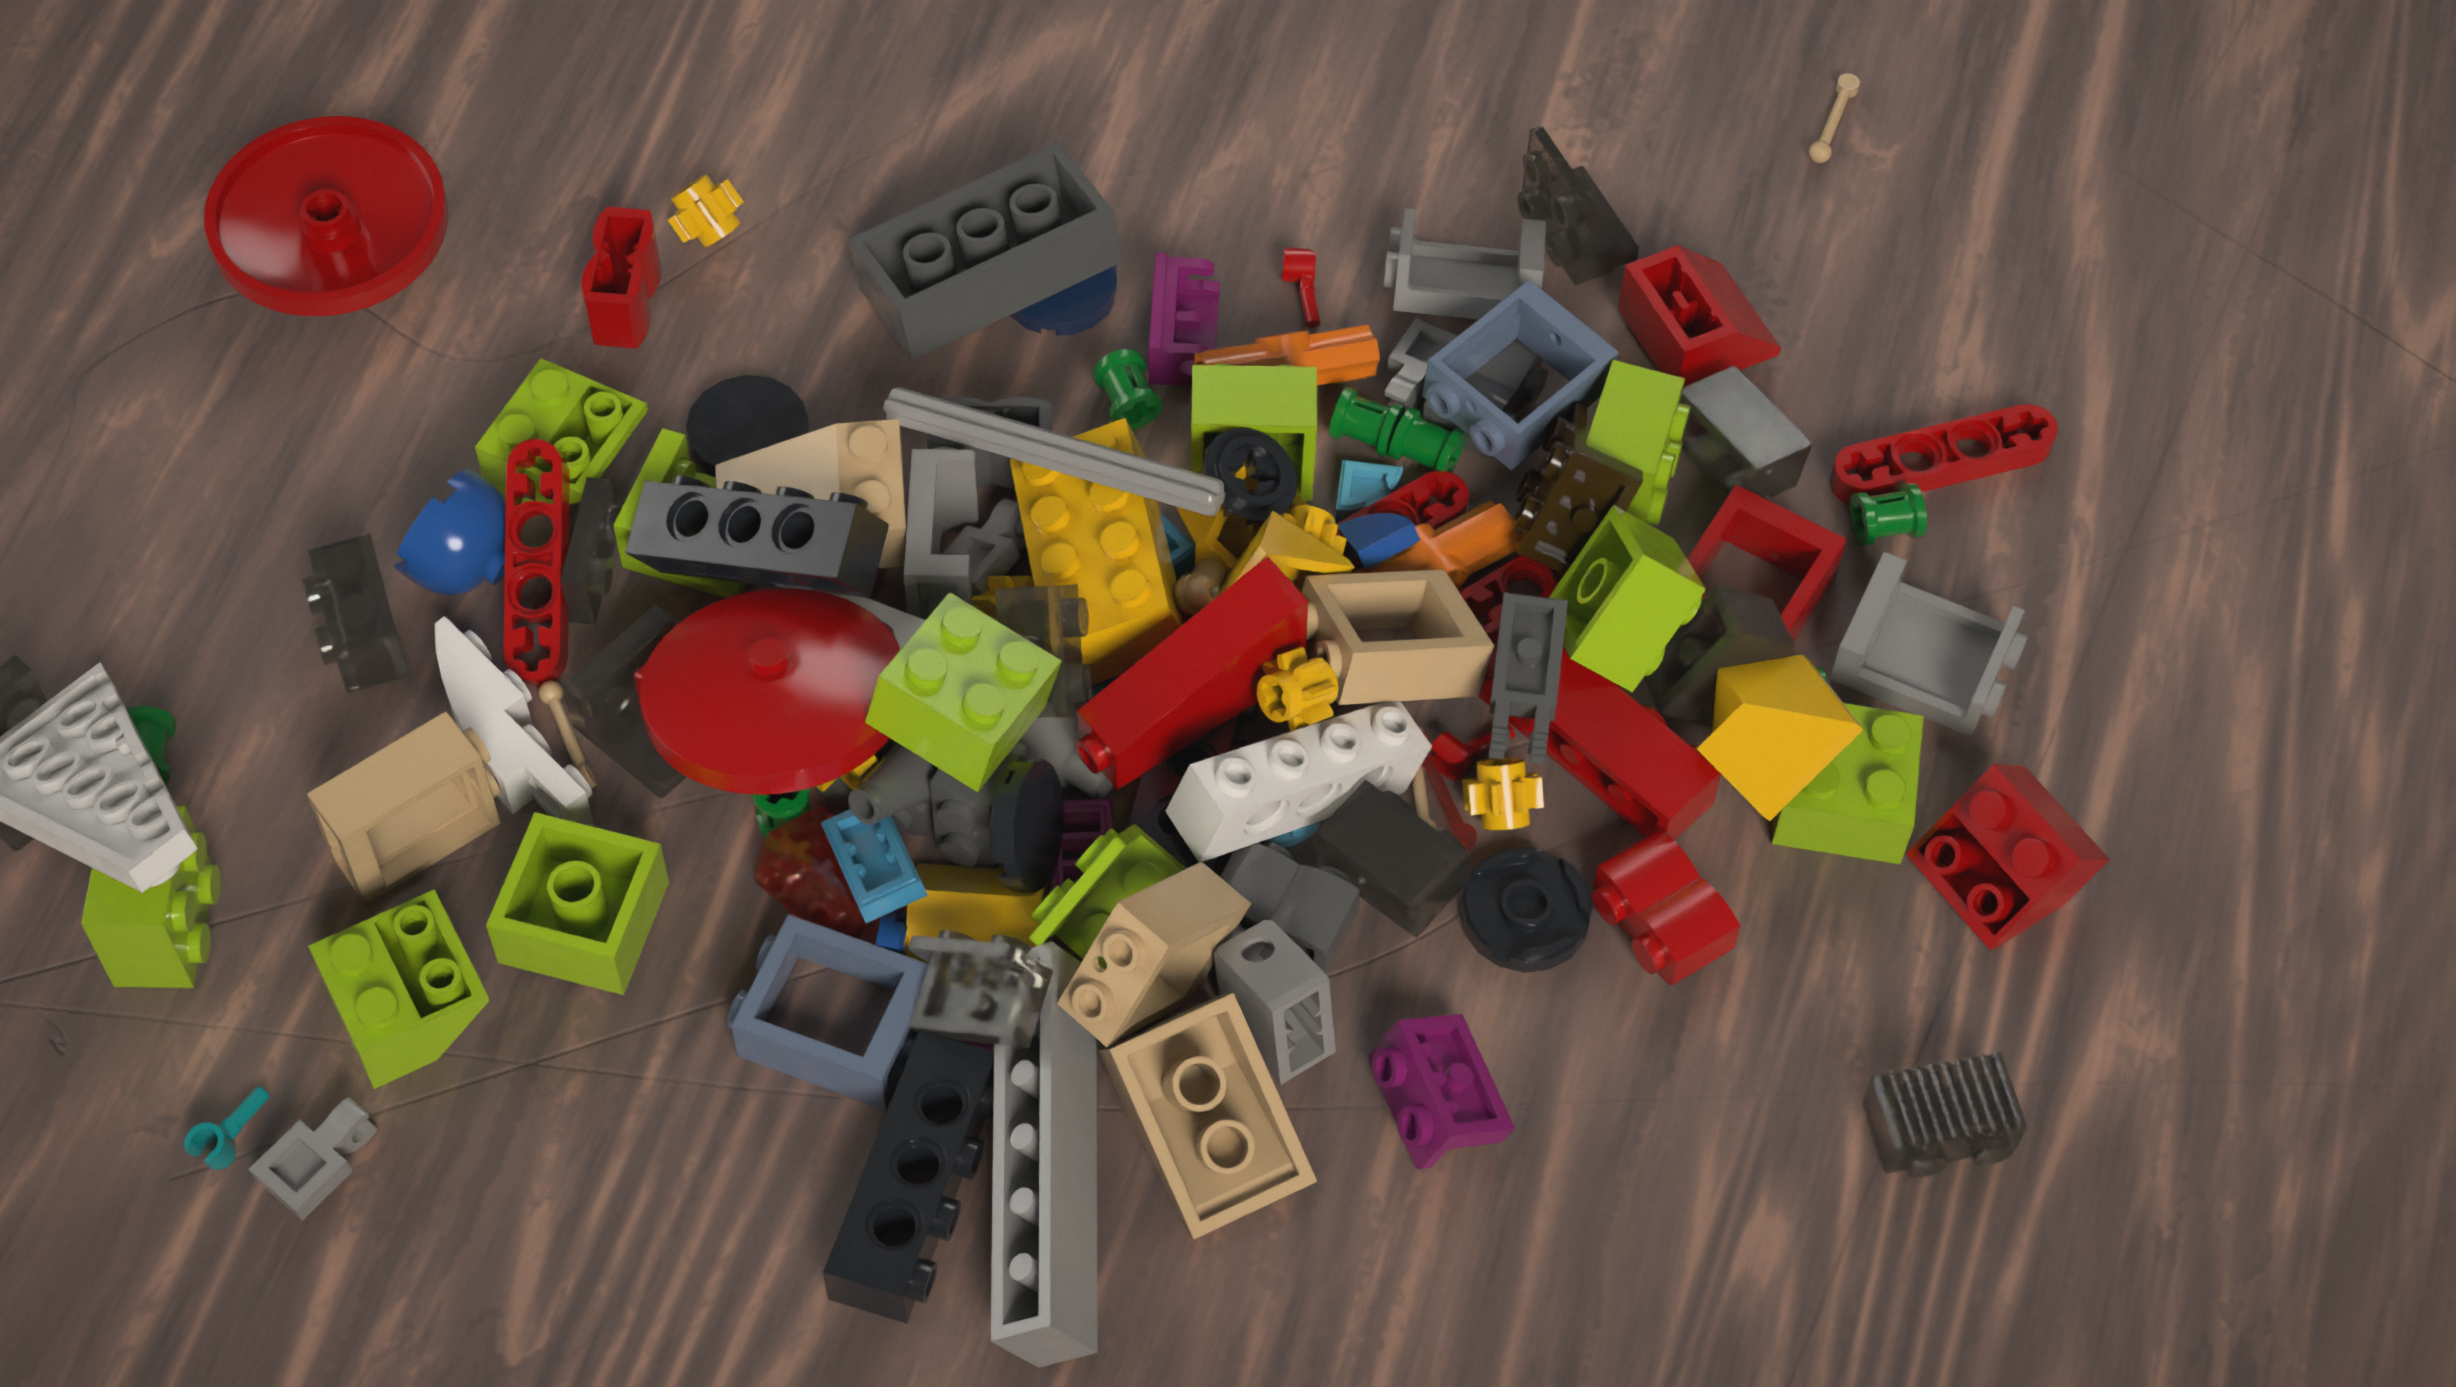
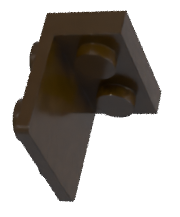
(1569, 494)

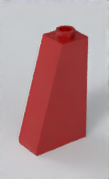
(1193, 677)

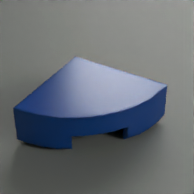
(1378, 537)
(893, 932)

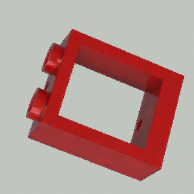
(1778, 539)

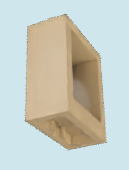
(1440, 664)
(407, 806)
(1155, 953)

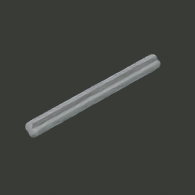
(1056, 451)

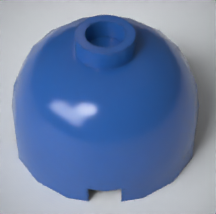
(457, 539)

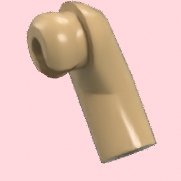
(1199, 588)

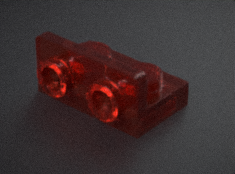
(806, 876)

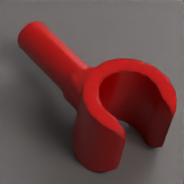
(1300, 267)
(1454, 757)

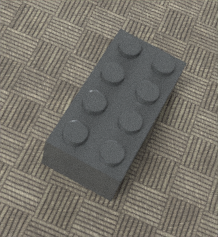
(985, 250)

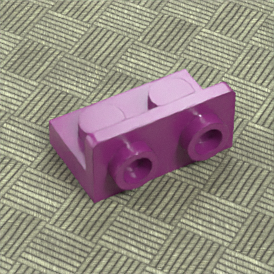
(1438, 1087)

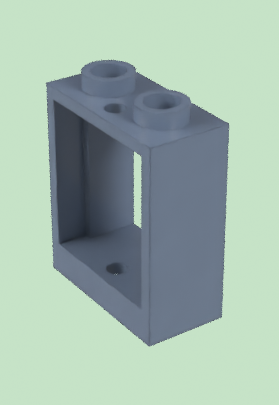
(1547, 331)
(865, 1078)

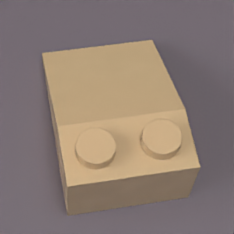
(841, 458)
(1208, 1114)

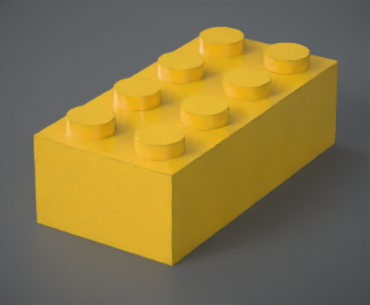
(1107, 546)

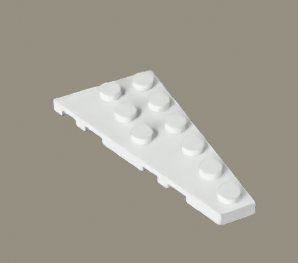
(90, 788)

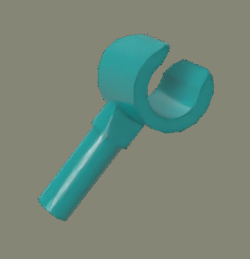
(225, 1132)

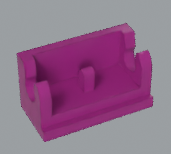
(1181, 317)

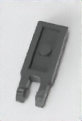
(1527, 669)

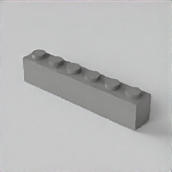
(1046, 1184)

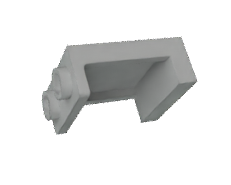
(1456, 277)
(940, 500)
(1927, 651)

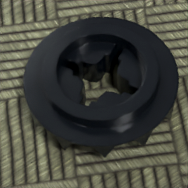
(1264, 461)

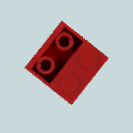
(1692, 315)
(2006, 854)

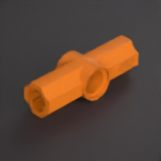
(1337, 354)
(1458, 546)

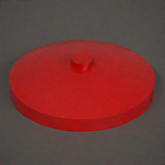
(326, 216)
(767, 691)

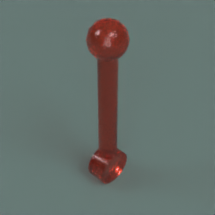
(1464, 832)

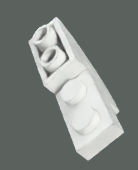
(499, 713)

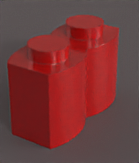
(621, 277)
(1665, 908)

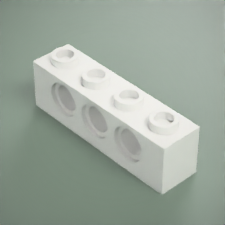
(1294, 778)

